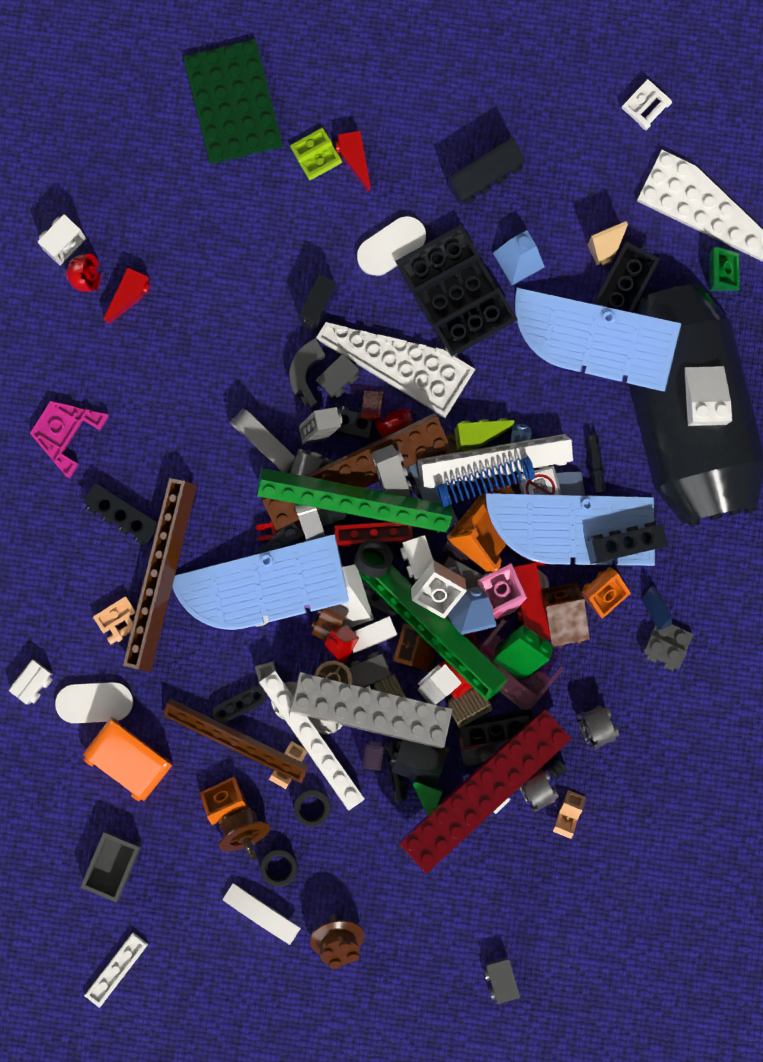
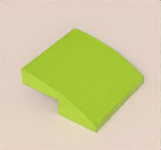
(316, 154)

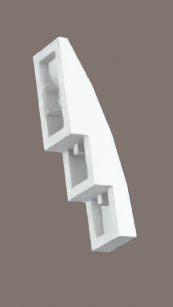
(261, 914)

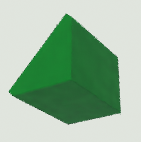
(724, 270)
(428, 795)

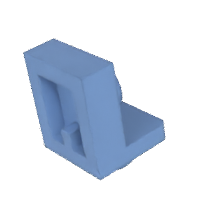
(520, 433)

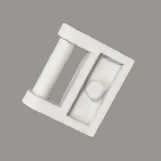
(642, 100)

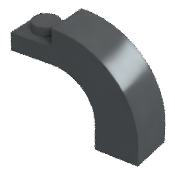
(303, 360)

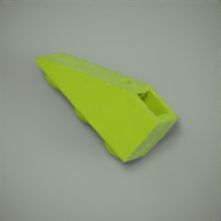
(477, 434)

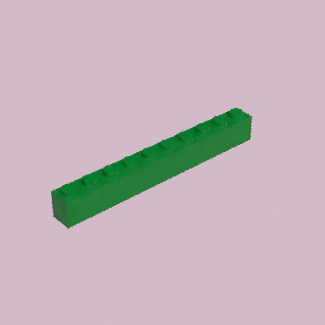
(353, 500)
(437, 631)

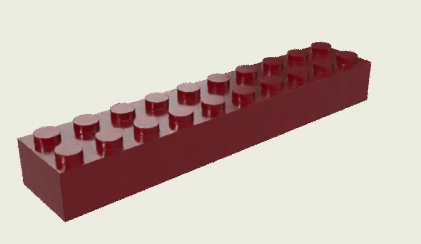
(484, 791)

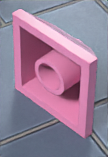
(503, 591)

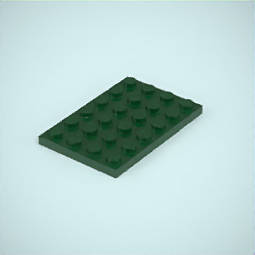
(233, 102)

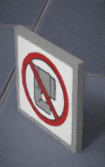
(543, 484)

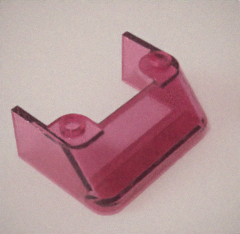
(525, 692)

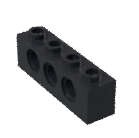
(99, 494)
(654, 539)

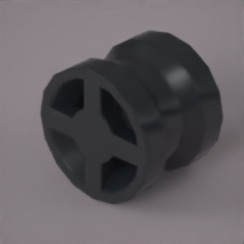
(556, 768)

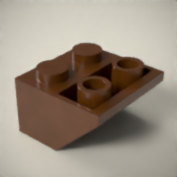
(414, 650)

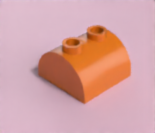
(605, 592)
(223, 800)

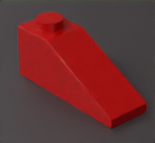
(353, 155)
(129, 292)

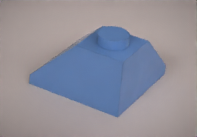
(519, 258)
(472, 612)

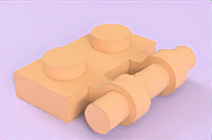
(114, 615)

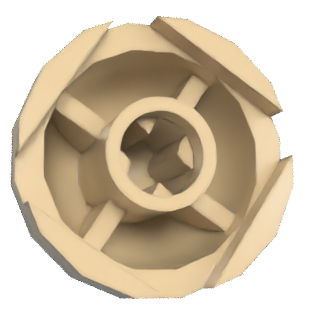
(334, 671)

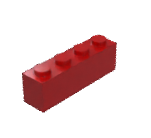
(385, 532)
(532, 610)

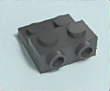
(668, 646)

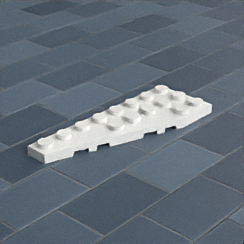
(693, 199)
(414, 369)

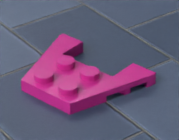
(57, 428)

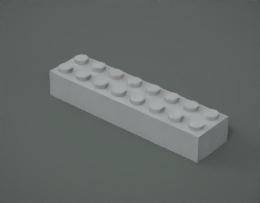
(371, 710)

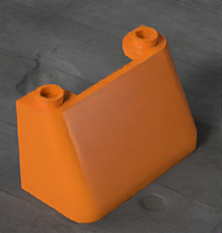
(476, 534)
(127, 759)

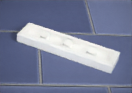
(116, 969)

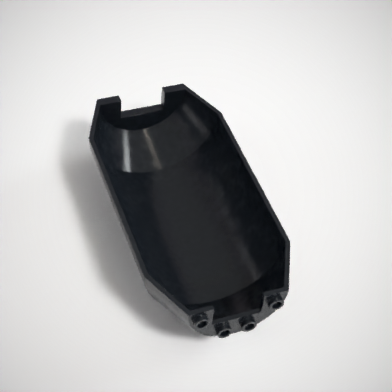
(705, 466)

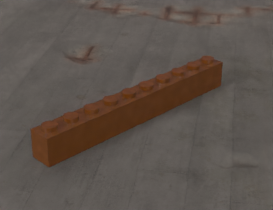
(160, 575)

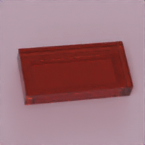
(372, 404)

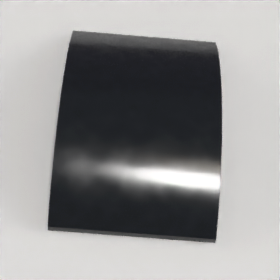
(455, 291)

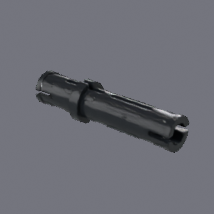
(597, 472)
(396, 779)

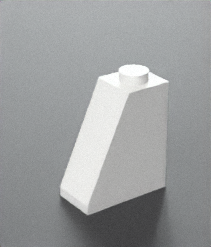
(374, 634)

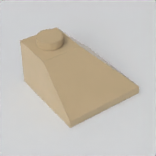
(606, 243)

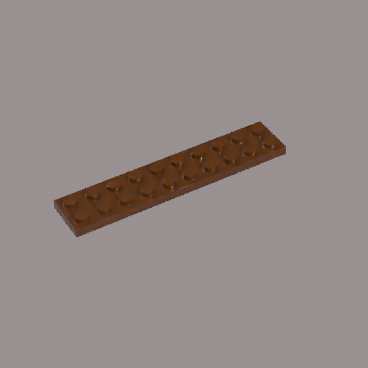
(358, 469)

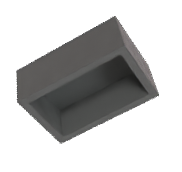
(111, 866)

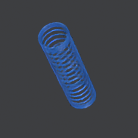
(528, 470)

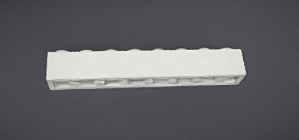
(451, 466)
(438, 684)
(312, 742)

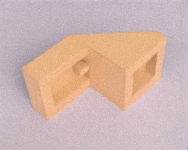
(294, 751)
(569, 814)

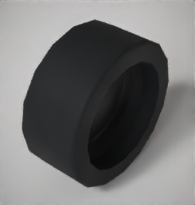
(368, 569)
(297, 808)
(264, 867)

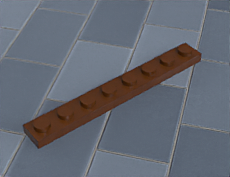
(235, 740)

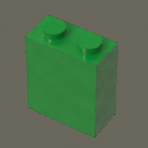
(522, 652)

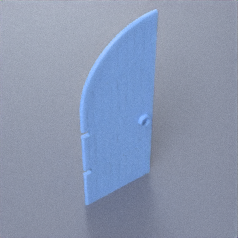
(598, 337)
(557, 526)
(265, 585)

